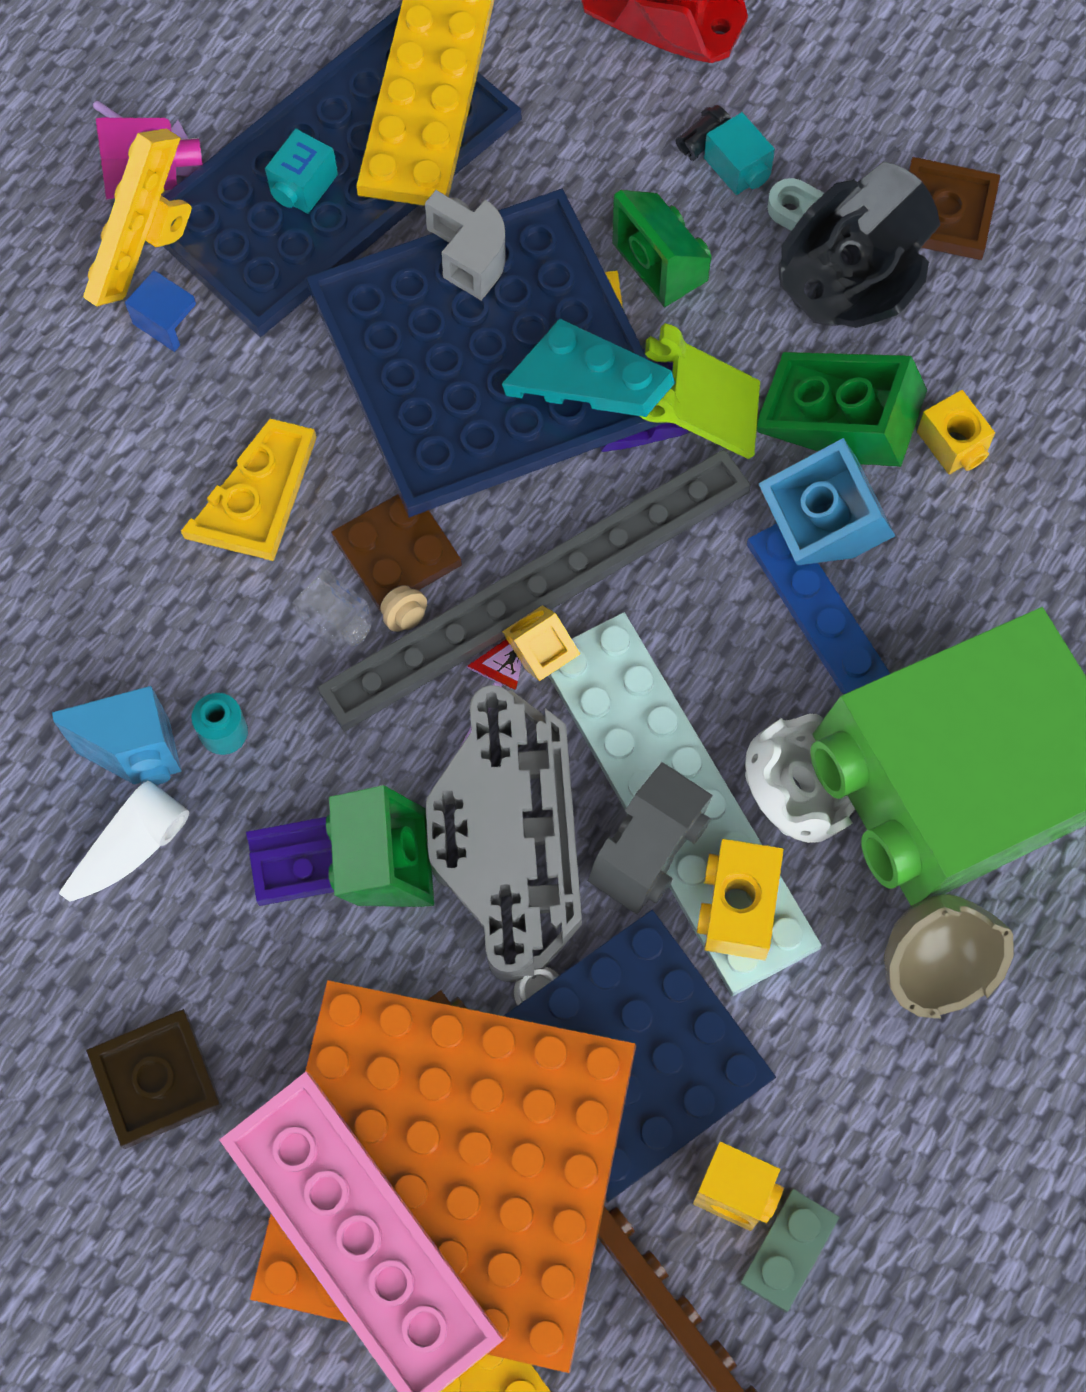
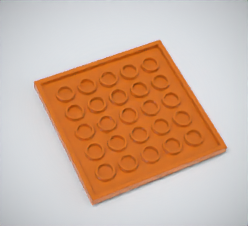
(490, 1140)

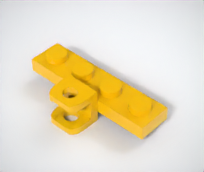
(137, 216)

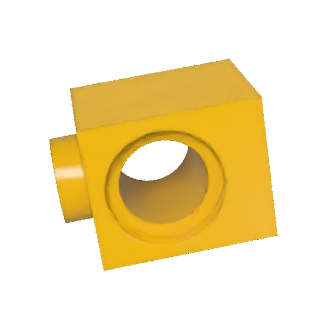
(959, 416)
(541, 642)

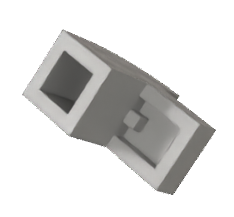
(475, 240)

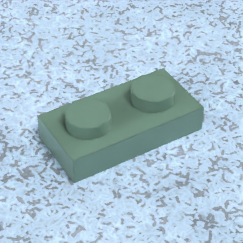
(789, 1250)

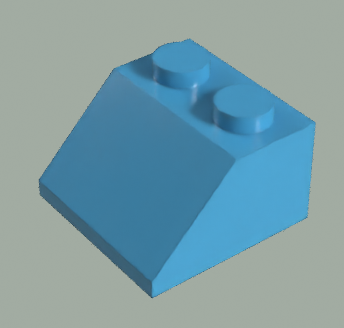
(826, 507)
(123, 735)

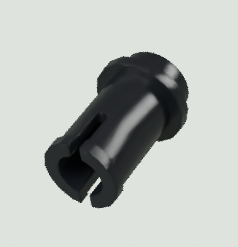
(695, 137)

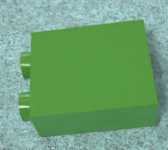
(962, 757)

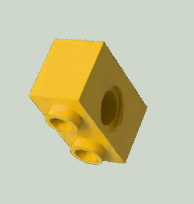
(750, 869)
(739, 1188)

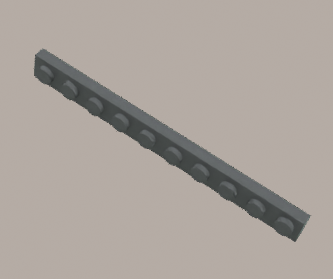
(544, 581)

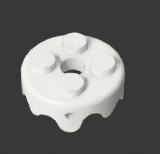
(771, 764)

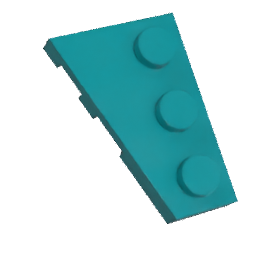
(590, 370)

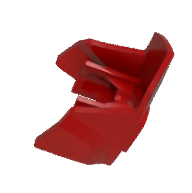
(676, 25)

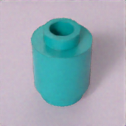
(219, 723)

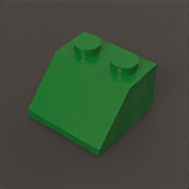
(659, 245)
(379, 849)

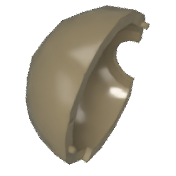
(946, 955)

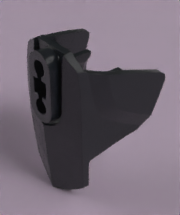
(879, 230)

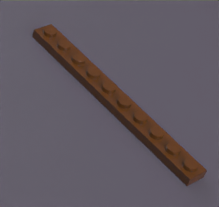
(647, 1277)

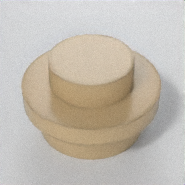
(403, 608)

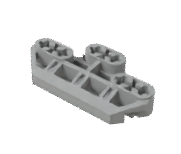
(500, 843)

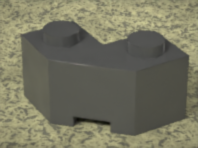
(657, 825)

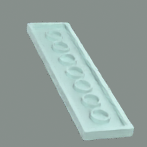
(632, 728)

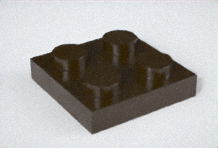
(154, 1079)

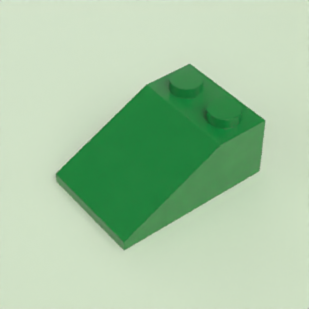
(845, 396)

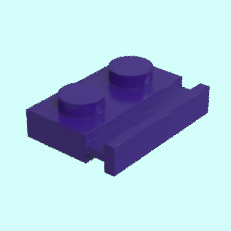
(290, 861)

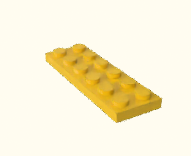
(424, 100)

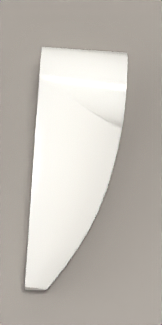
(137, 830)

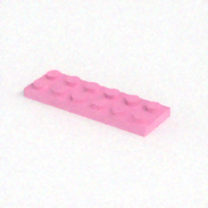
(361, 1239)

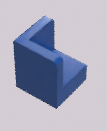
(159, 308)

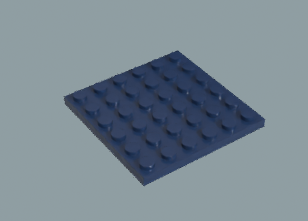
(435, 357)

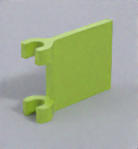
(706, 394)

